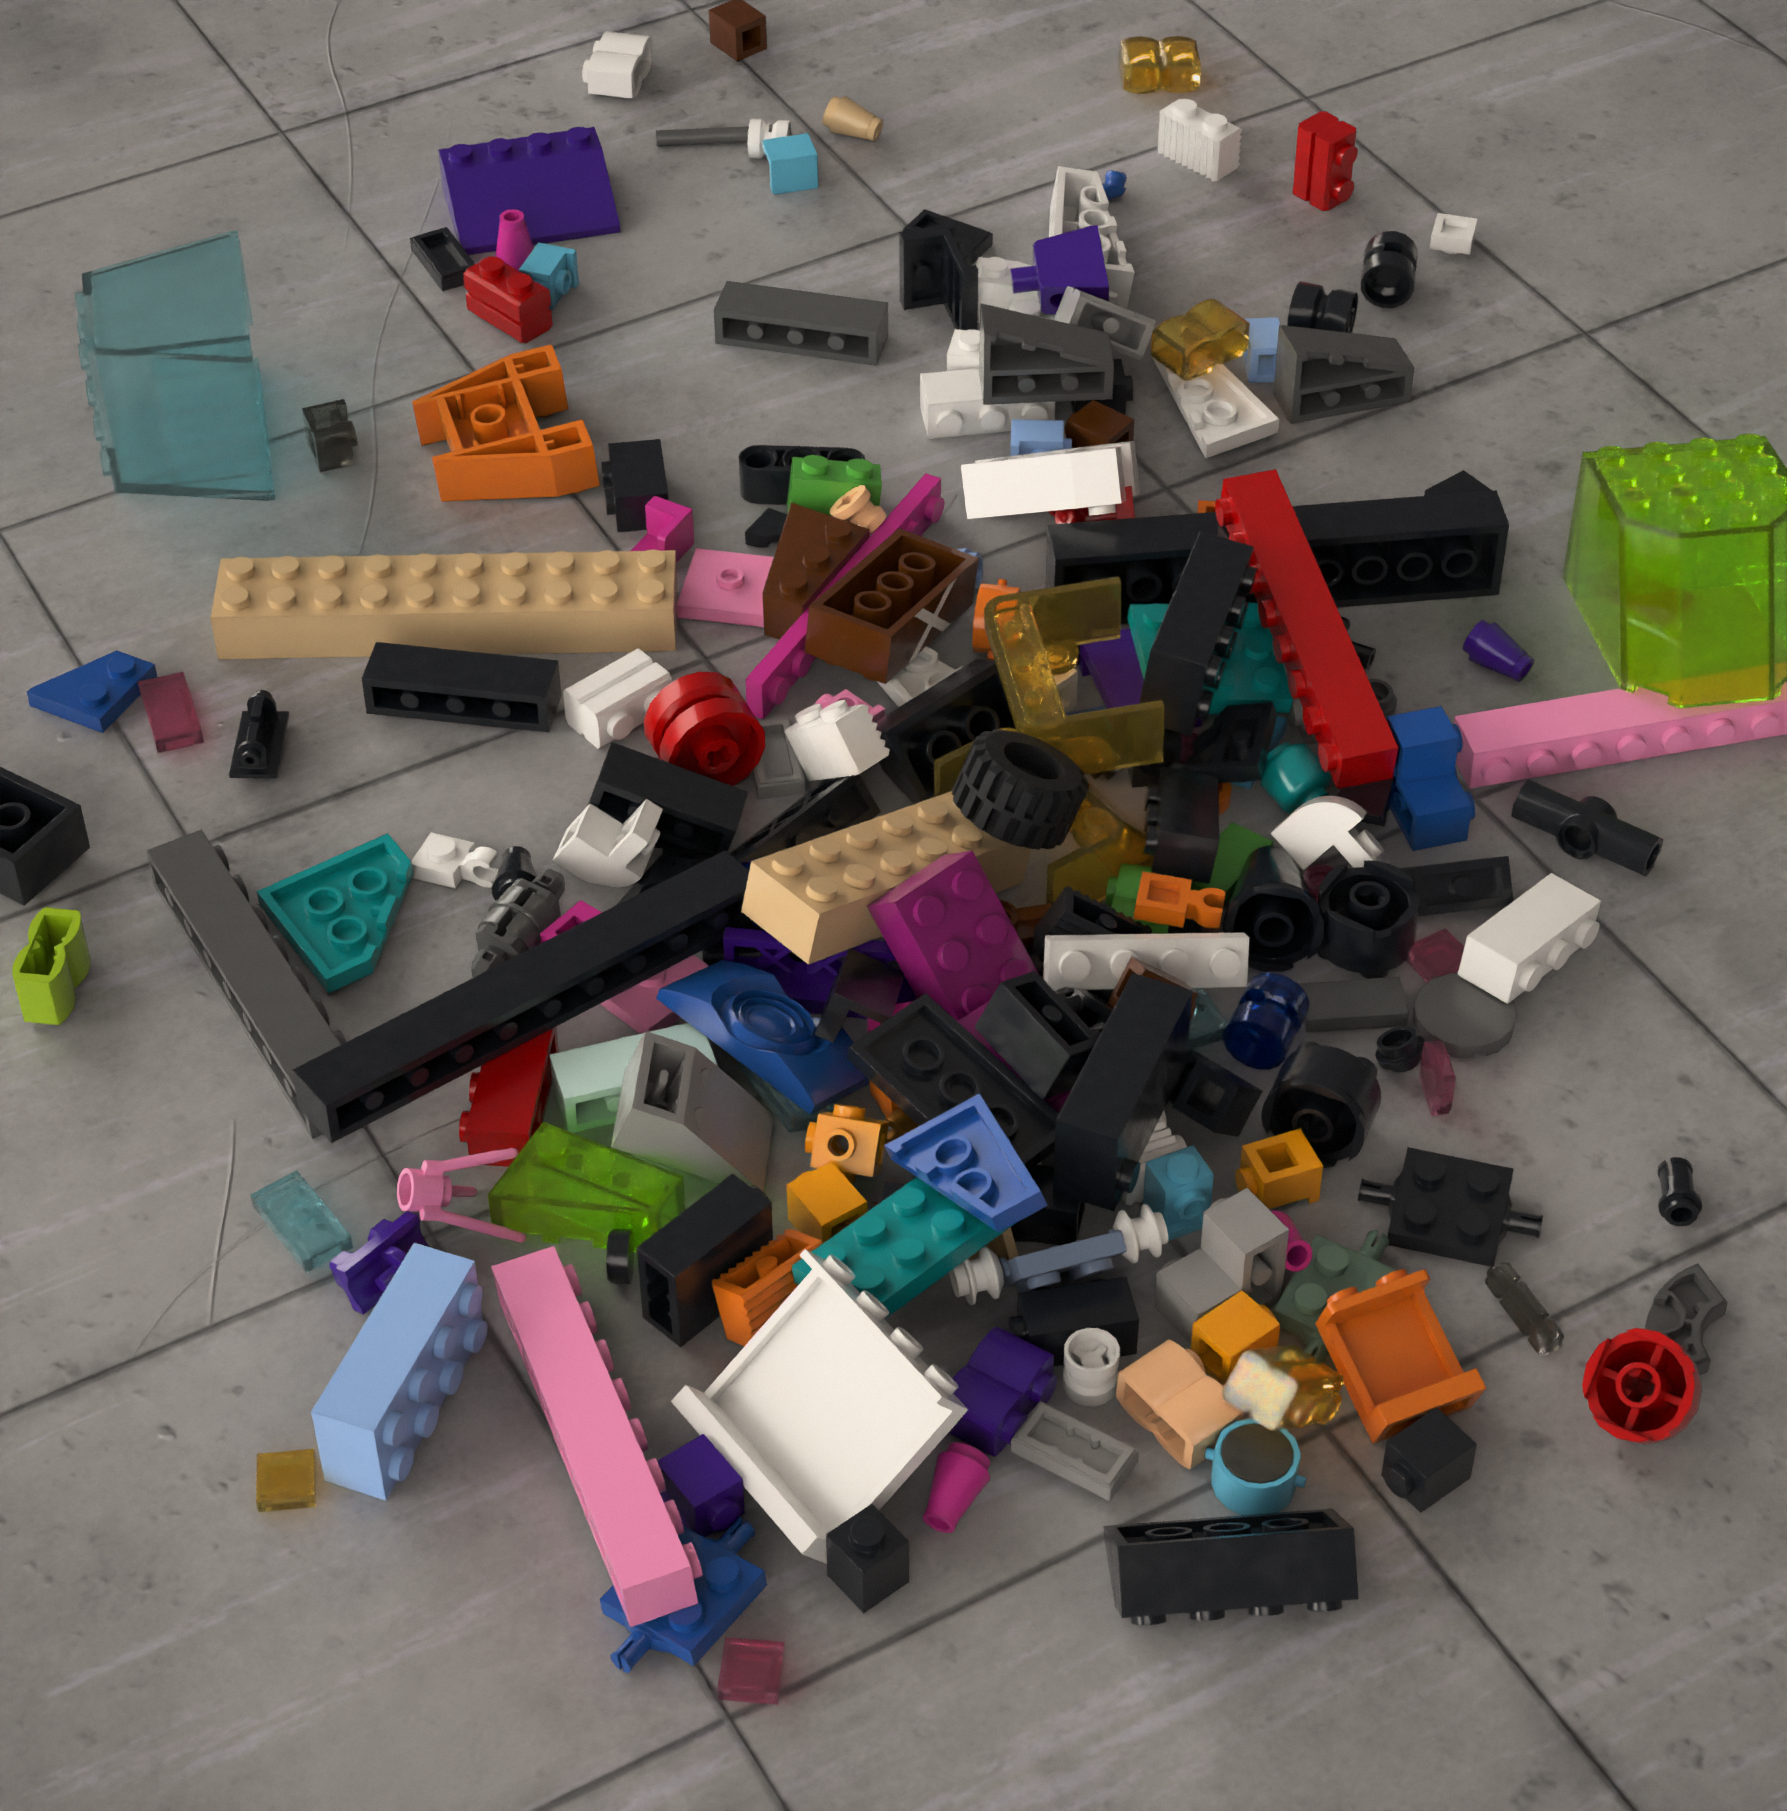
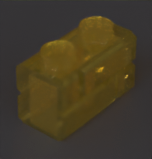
(1284, 1388)

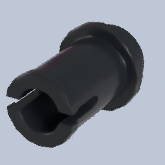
(1679, 1200)

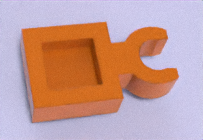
(1171, 900)

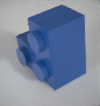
(1425, 785)

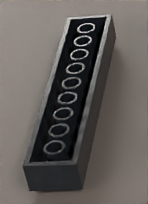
(1364, 549)

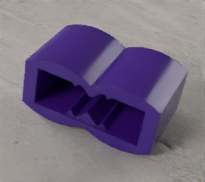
(1001, 1388)

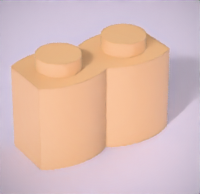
(1176, 1401)

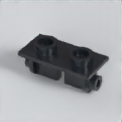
(259, 738)

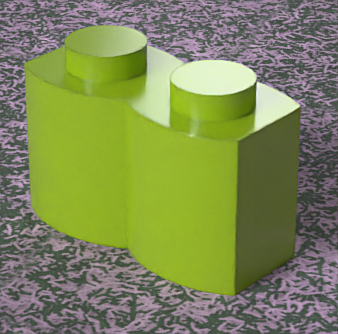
(51, 966)

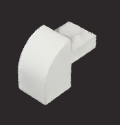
(1327, 823)
(606, 850)

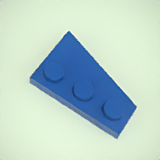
(970, 1164)

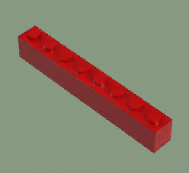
(1308, 632)

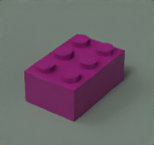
(951, 934)

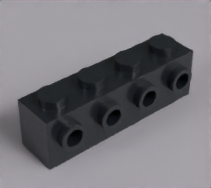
(462, 687)

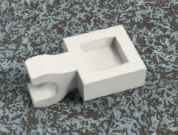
(449, 860)

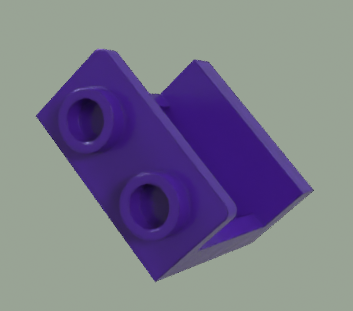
(1115, 670)

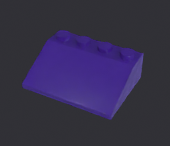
(549, 177)

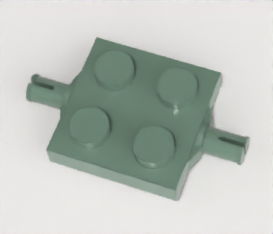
(1328, 1272)

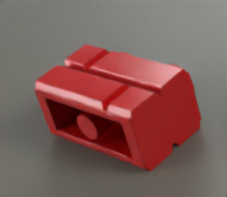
(1324, 161)
(508, 299)

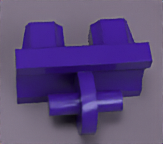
(371, 1268)

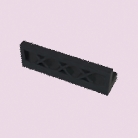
(823, 810)

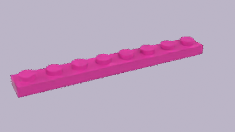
(786, 660)

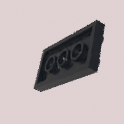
(934, 1064)

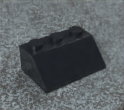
(941, 722)

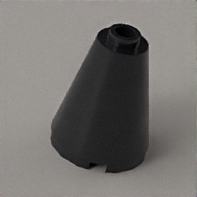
(1275, 911)

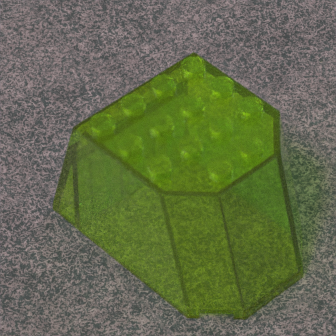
(1685, 567)

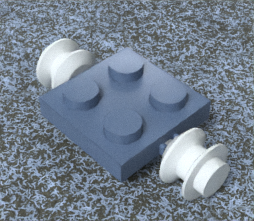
(1077, 1258)

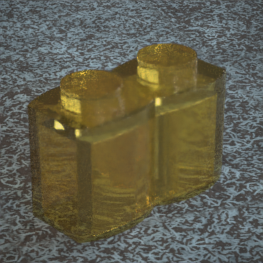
(1162, 64)
(1200, 339)

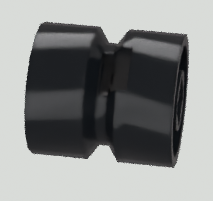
(1389, 269)
(1316, 310)

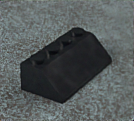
(1231, 1565)

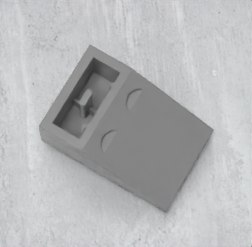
(690, 1115)

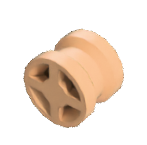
(858, 509)

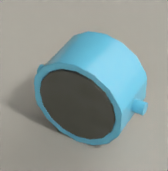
(1255, 1468)

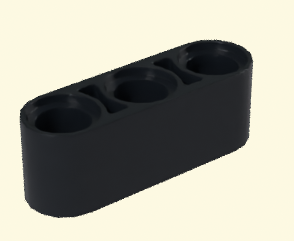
(767, 469)

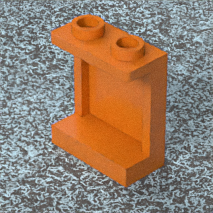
(1395, 1354)

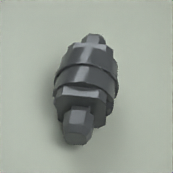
(517, 920)

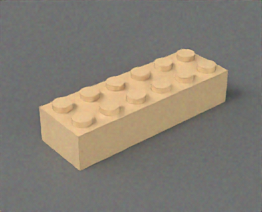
(820, 890)

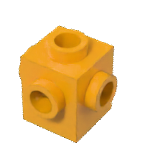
(864, 1136)

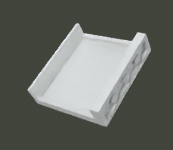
(825, 1407)

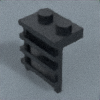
(938, 272)

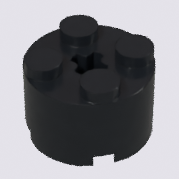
(1368, 918)
(1327, 1097)

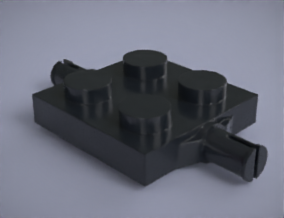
(1450, 1207)

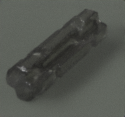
(1524, 1308)

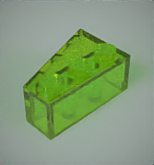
(583, 1191)

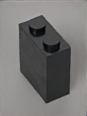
(696, 1248)

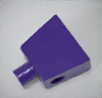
(1061, 262)

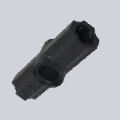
(1587, 827)

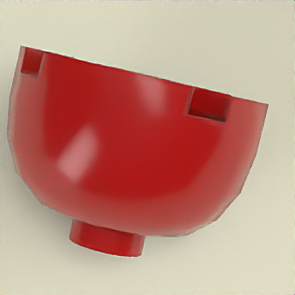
(1642, 1386)

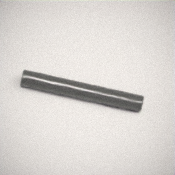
(702, 136)

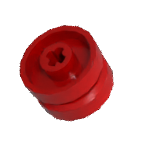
(705, 727)

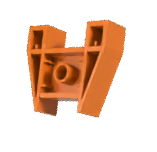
(496, 432)

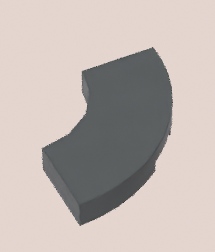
(1685, 1310)

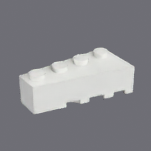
(1081, 203)

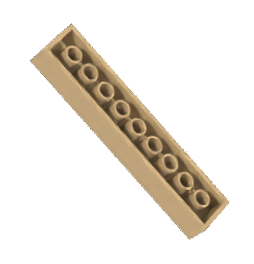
(446, 602)

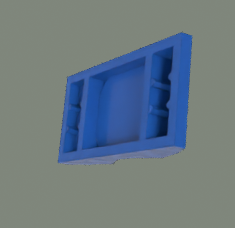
(766, 1032)

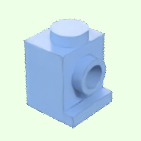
(1262, 349)
(1037, 436)

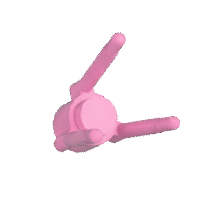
(429, 1190)

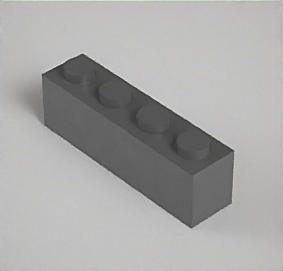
(801, 323)

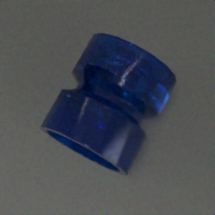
(1266, 1021)

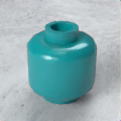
(1294, 776)

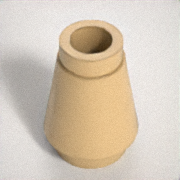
(851, 119)

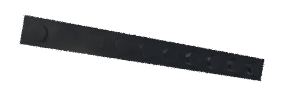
(521, 998)

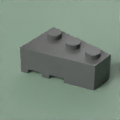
(1041, 359)
(1338, 373)

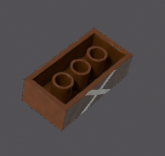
(891, 605)

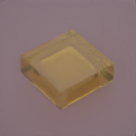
(286, 1480)

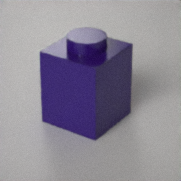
(702, 1486)

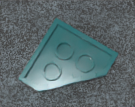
(341, 909)

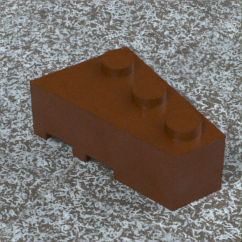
(805, 562)

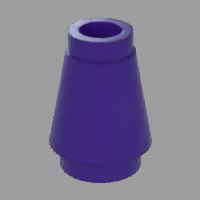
(1497, 651)

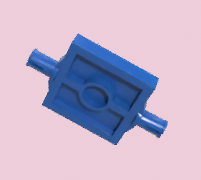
(722, 1596)

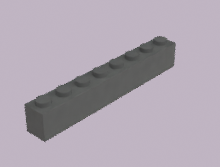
(243, 959)

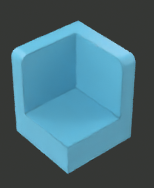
(791, 163)

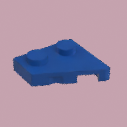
(95, 691)

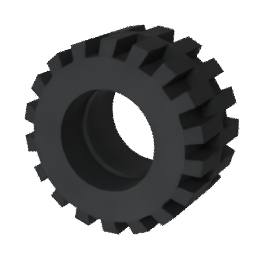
(1020, 789)

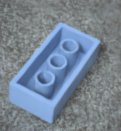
(399, 1372)

